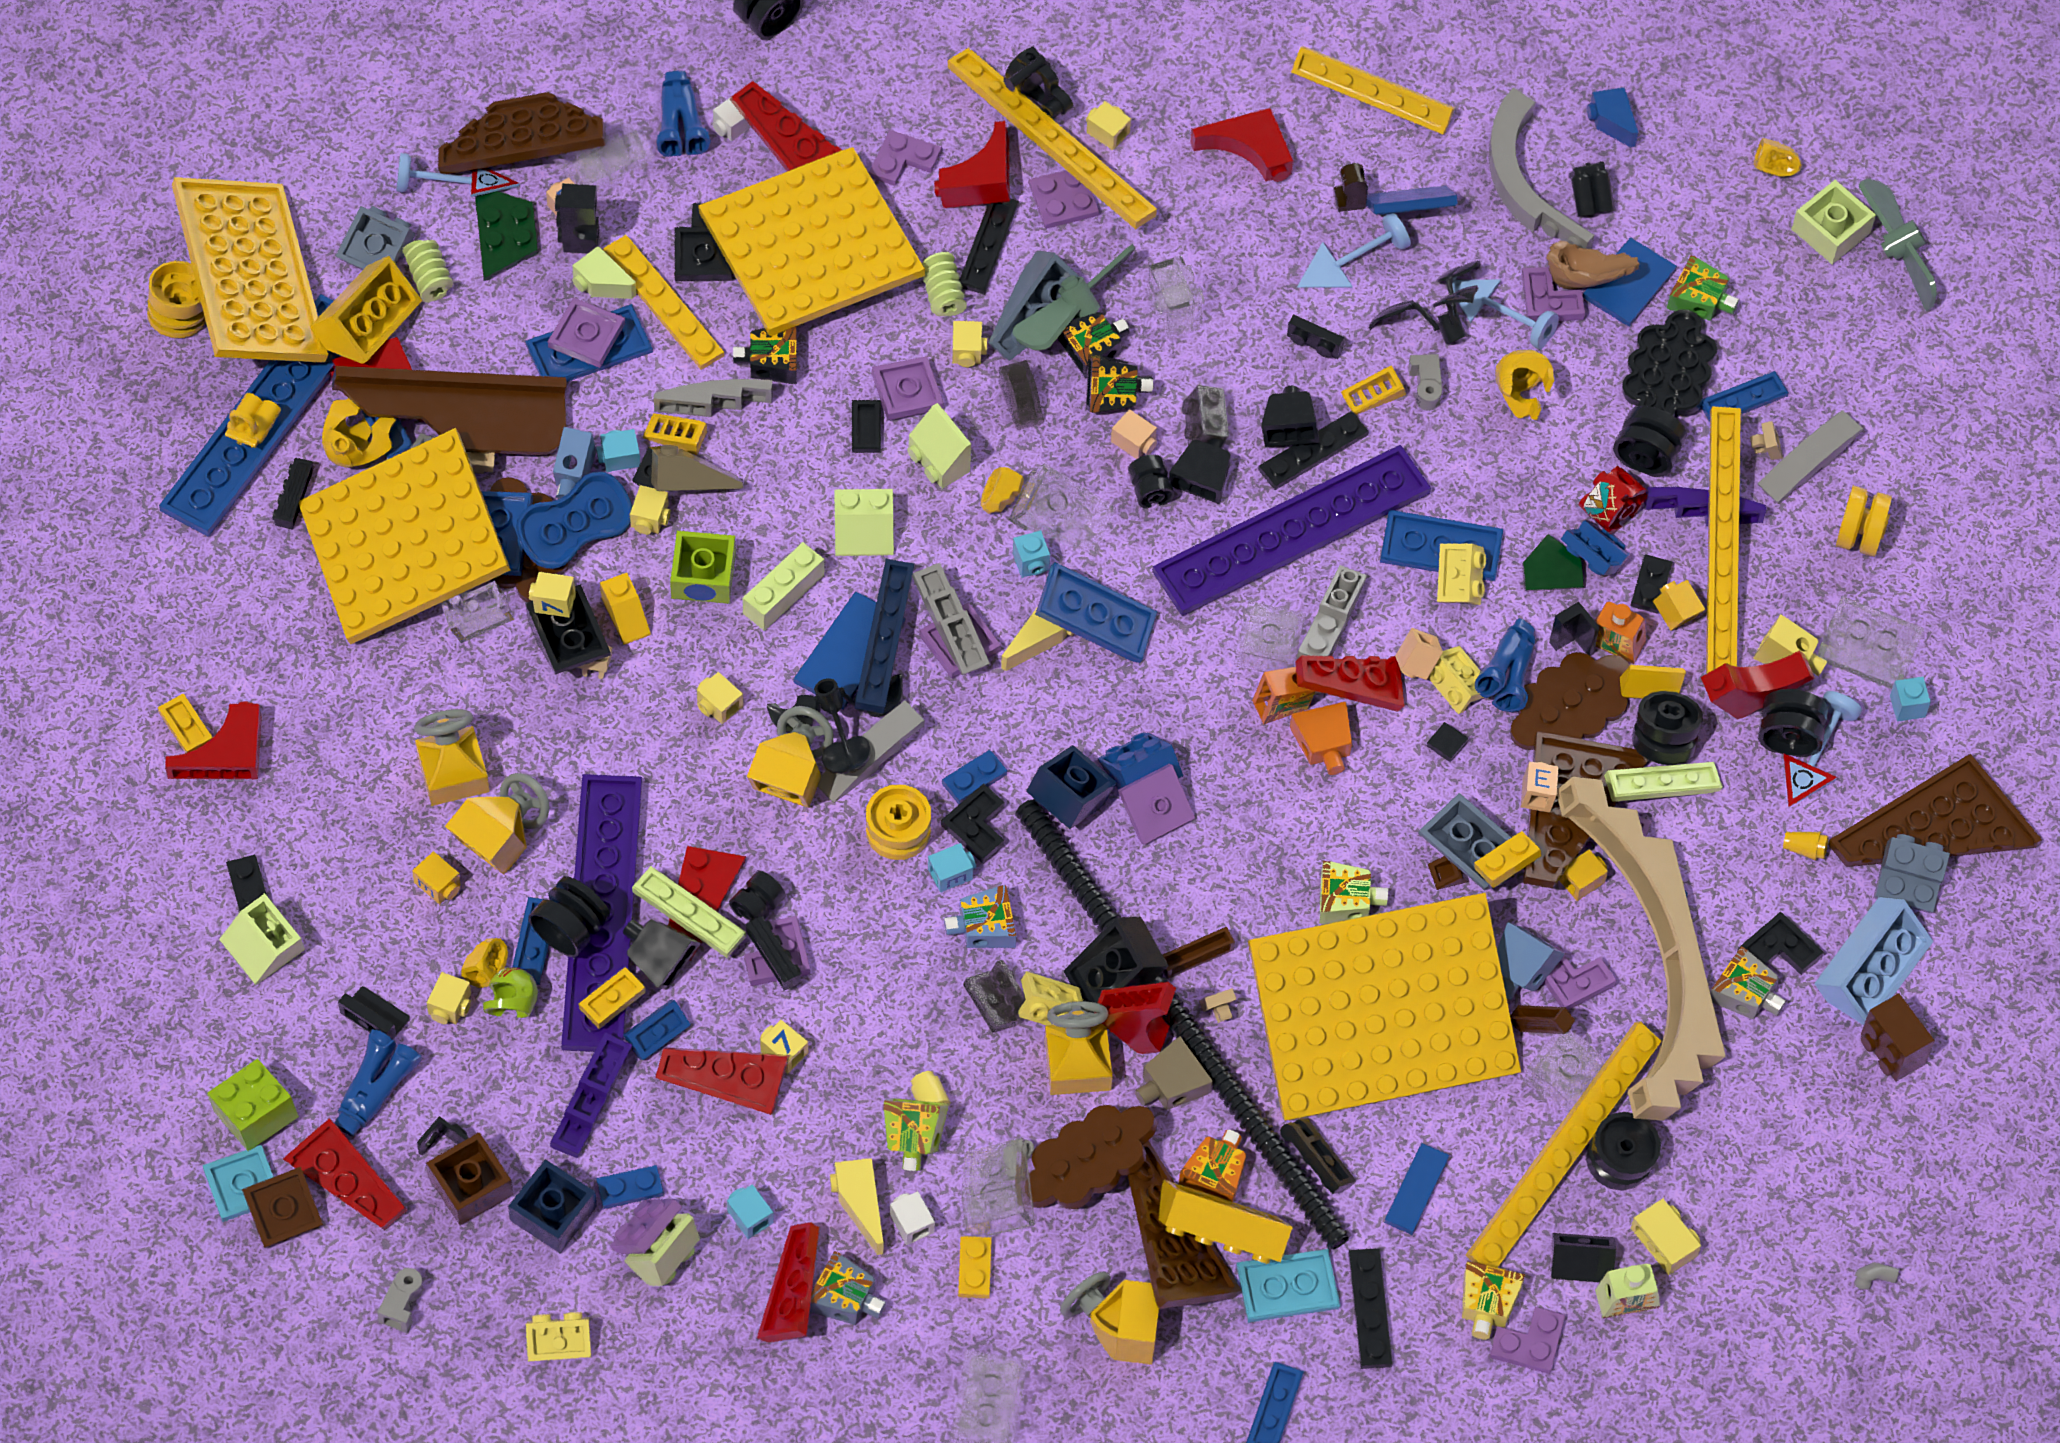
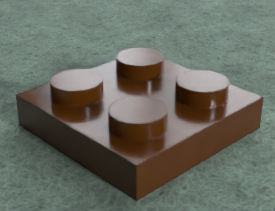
(282, 1207)

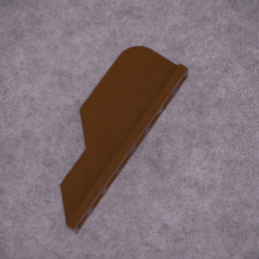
(486, 409)

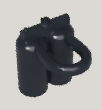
(1592, 189)

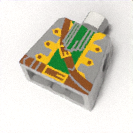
(1747, 987)

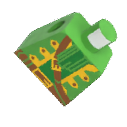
(1701, 290)

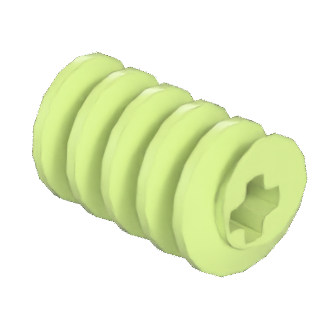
(428, 269)
(943, 285)

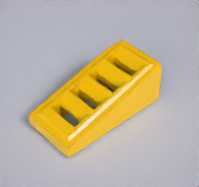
(1386, 396)
(689, 445)

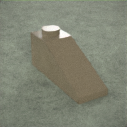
(681, 470)

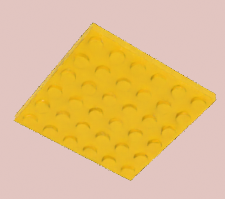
(811, 241)
(403, 536)

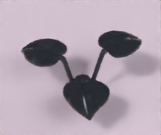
(1449, 321)
(848, 754)

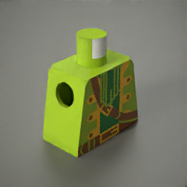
(914, 1128)

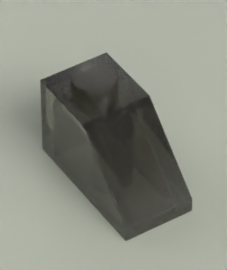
(1021, 394)

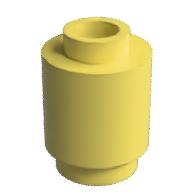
(928, 1088)

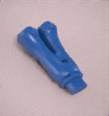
(680, 102)
(1508, 668)
(365, 1094)

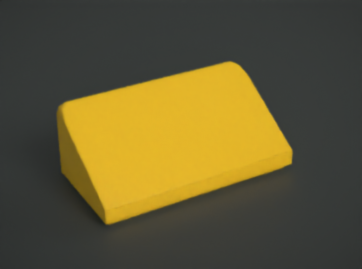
(1642, 680)

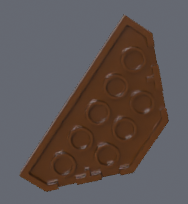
(521, 131)

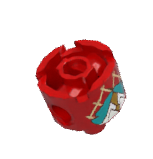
(1613, 499)

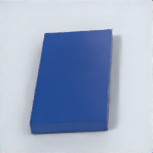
(628, 346)
(1416, 541)
(1096, 613)
(841, 649)

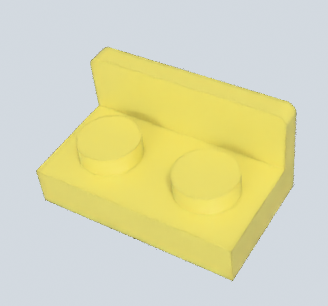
(1461, 573)
(1455, 678)
(1043, 994)
(558, 1337)

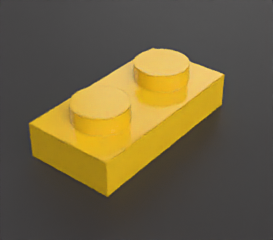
(184, 723)
(1507, 859)
(612, 997)
(974, 1267)

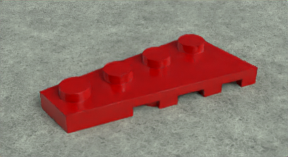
(780, 130)
(1361, 680)
(707, 877)
(732, 1076)
(341, 1169)
(791, 1291)

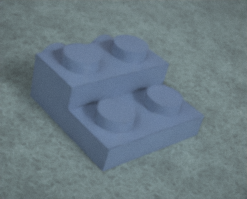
(373, 238)
(1912, 872)

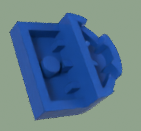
(1600, 549)

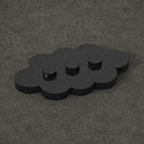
(1671, 365)

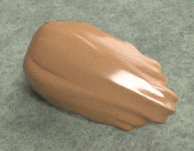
(1585, 268)

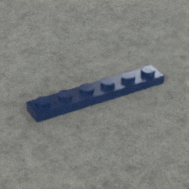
(884, 636)

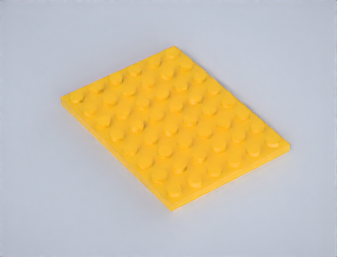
(1384, 1006)

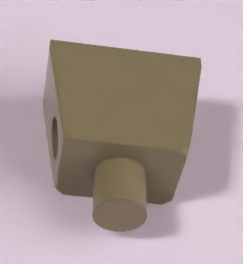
(1174, 1077)

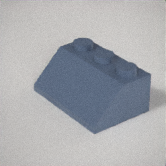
(1464, 836)

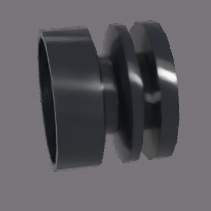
(569, 916)

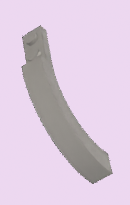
(1512, 186)

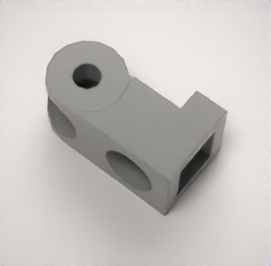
(1429, 380)
(397, 1302)

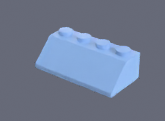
(1874, 959)

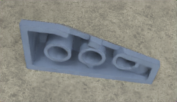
(1034, 290)

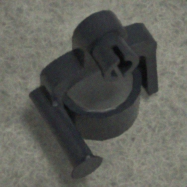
(1028, 72)

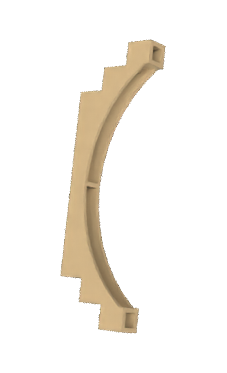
(1653, 872)

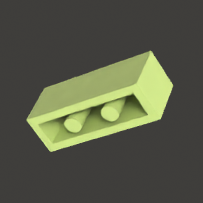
(783, 586)

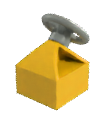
(450, 756)
(786, 763)
(496, 824)
(1077, 1049)
(1122, 1320)

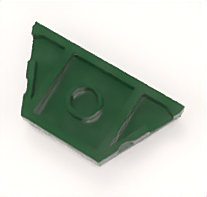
(505, 231)

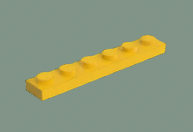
(1372, 89)
(665, 303)

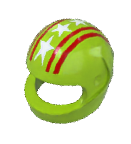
(512, 990)

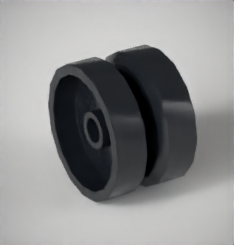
(768, 17)
(1650, 441)
(1793, 722)
(1667, 727)
(1623, 1151)

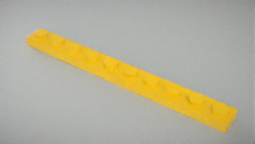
(1052, 139)
(1723, 537)
(1564, 1146)

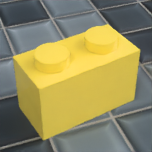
(1666, 1236)

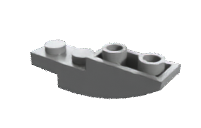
(1333, 613)

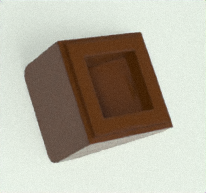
(1448, 872)

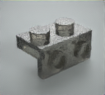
(1205, 414)
(996, 996)

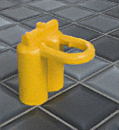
(252, 420)

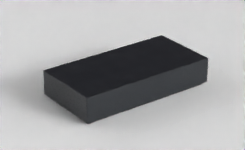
(866, 426)

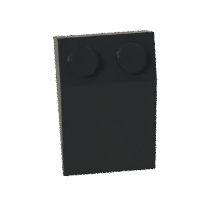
(569, 640)
(1116, 959)

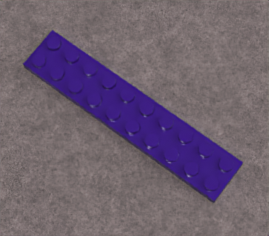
(1291, 530)
(608, 867)

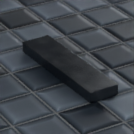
(987, 246)

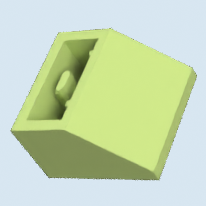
(261, 940)

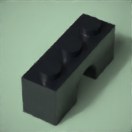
(577, 218)

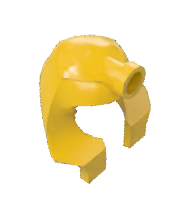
(1521, 372)
(350, 445)

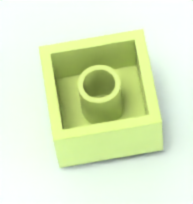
(1833, 222)

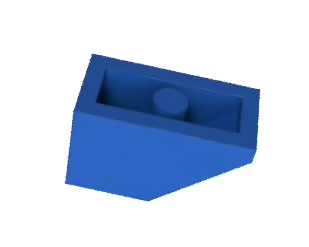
(1613, 115)

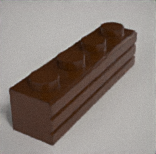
(1198, 952)
(1542, 1019)

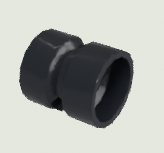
(1150, 481)
(760, 895)

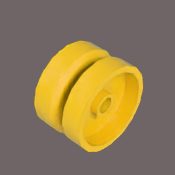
(1865, 521)
(898, 822)

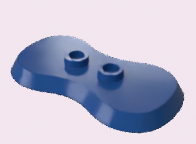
(559, 528)

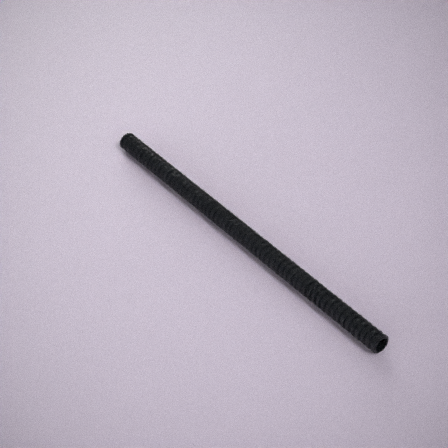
(1184, 1026)

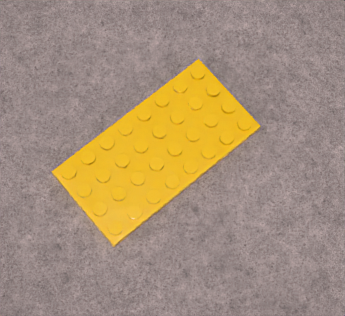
(248, 269)

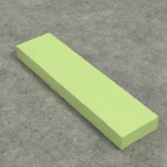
(1663, 781)
(689, 912)

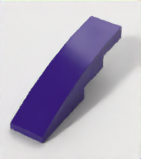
(1695, 503)
(590, 1095)

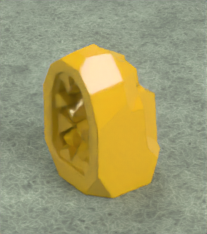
(1776, 158)
(1001, 489)
(485, 962)

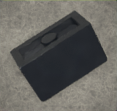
(1575, 625)
(373, 1012)
(1582, 1257)

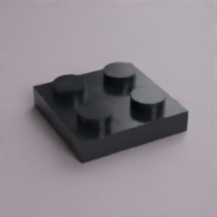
(699, 256)

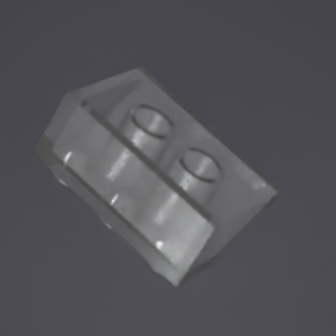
(624, 151)

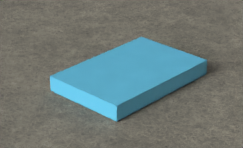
(1288, 1288)

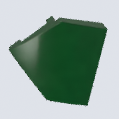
(1551, 567)

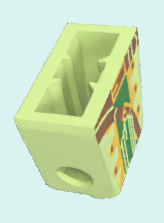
(1347, 893)
(1631, 1291)

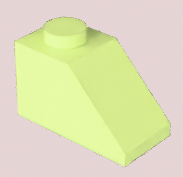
(602, 276)

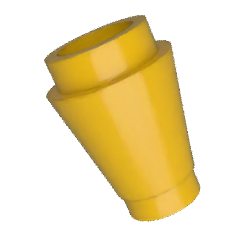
(1808, 844)

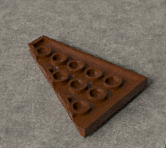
(1953, 808)
(1557, 835)
(1178, 1266)

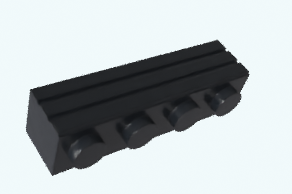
(294, 491)
(773, 953)

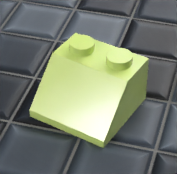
(940, 447)
(863, 522)
(667, 1252)

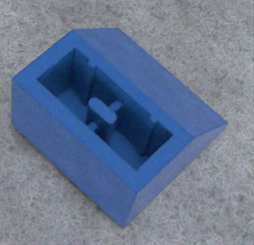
(1138, 758)

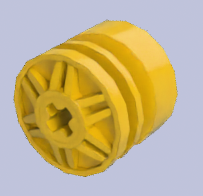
(174, 300)

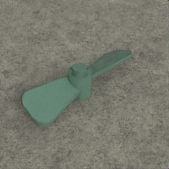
(1901, 238)
(1076, 301)

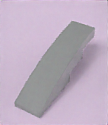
(702, 397)
(1810, 456)
(950, 619)
(884, 740)

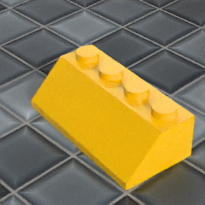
(367, 311)
(1223, 1222)

